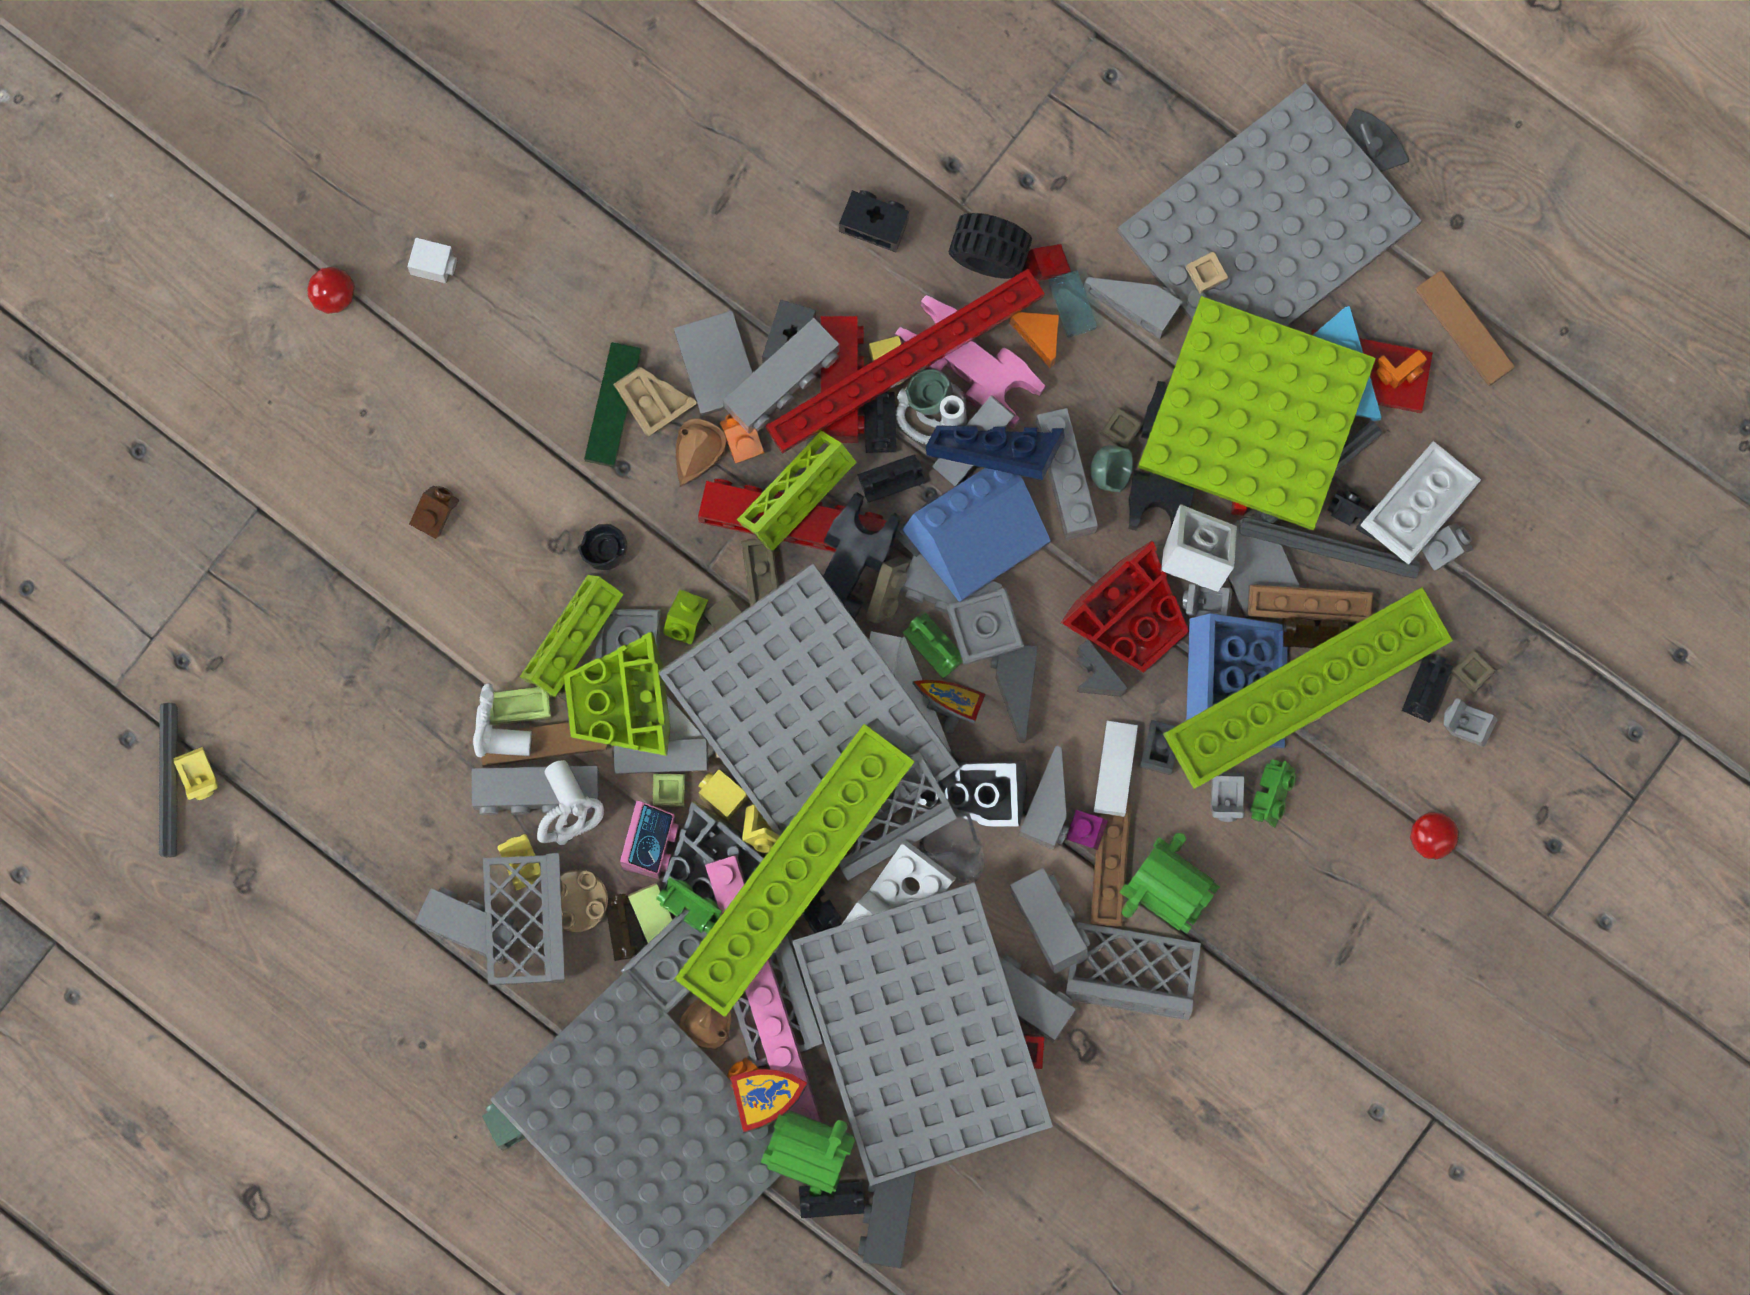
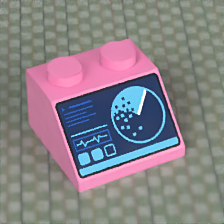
(649, 840)

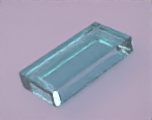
(1072, 303)

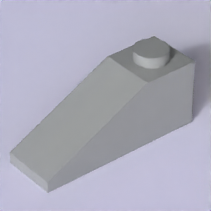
(1139, 302)
(1048, 809)

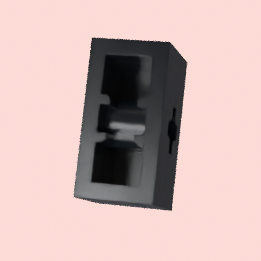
(885, 231)

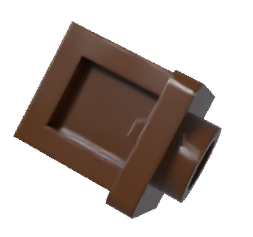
(433, 510)

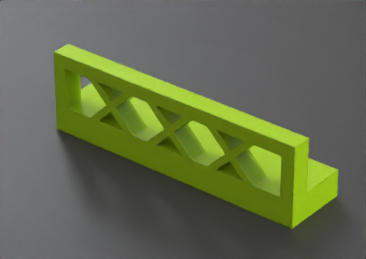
(800, 493)
(572, 634)

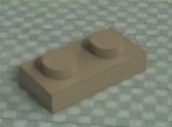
(887, 588)

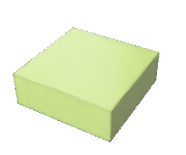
(669, 790)

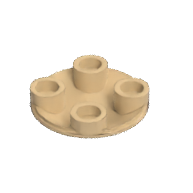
(582, 900)

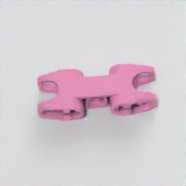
(978, 367)

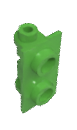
(933, 645)
(1270, 806)
(681, 896)

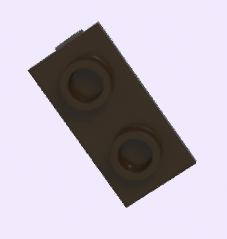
(1309, 633)
(624, 928)

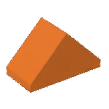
(1039, 333)

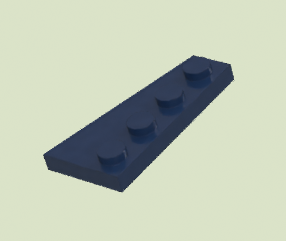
(1012, 452)

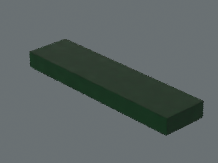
(610, 407)

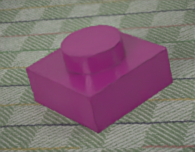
(1086, 829)

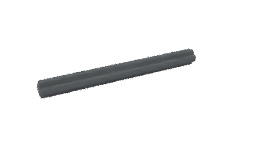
(1328, 547)

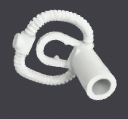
(951, 408)
(497, 740)
(570, 802)

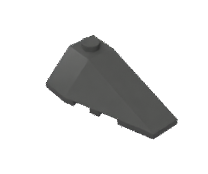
(986, 790)

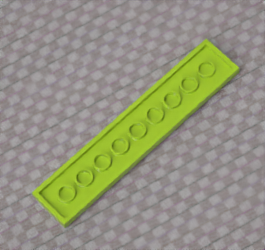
(1307, 687)
(794, 870)

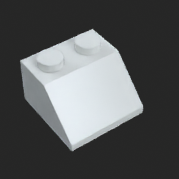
(1200, 548)

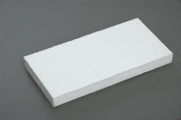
(1420, 502)

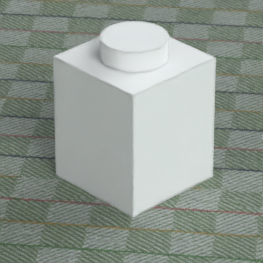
(431, 260)

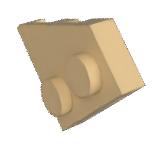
(652, 400)

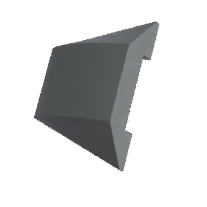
(704, 841)

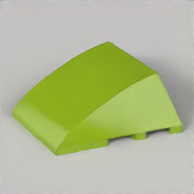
(621, 699)

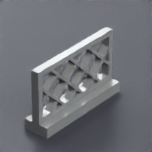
(911, 830)
(551, 915)
(798, 996)
(1135, 997)

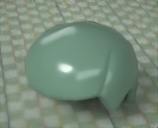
(928, 390)
(1112, 468)

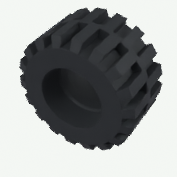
(990, 245)

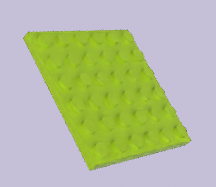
(1257, 413)

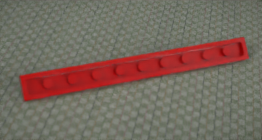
(905, 361)

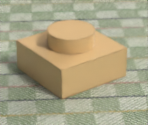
(1206, 272)

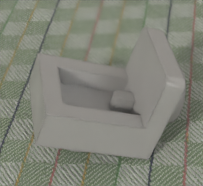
(1447, 546)
(1202, 601)
(1469, 723)
(1227, 796)

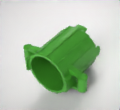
(1169, 886)
(808, 1151)

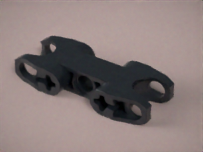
(1150, 489)
(855, 550)

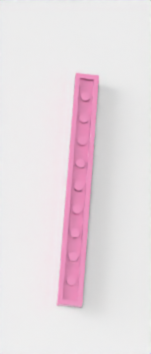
(765, 996)

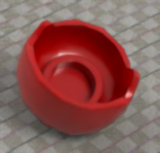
(330, 290)
(1434, 835)

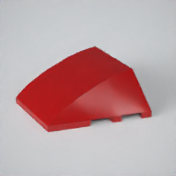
(1130, 611)

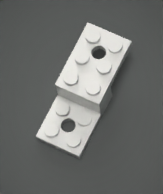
(890, 887)

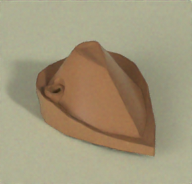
(698, 448)
(704, 1025)

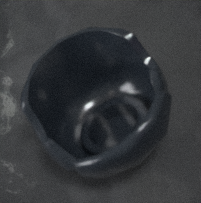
(603, 547)

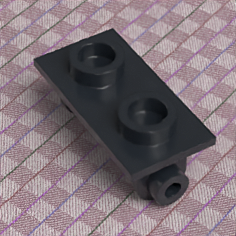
(880, 424)
(891, 478)
(1349, 507)
(1427, 688)
(821, 915)
(844, 1201)

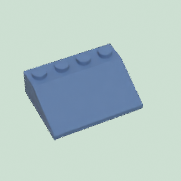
(978, 530)
(1228, 656)

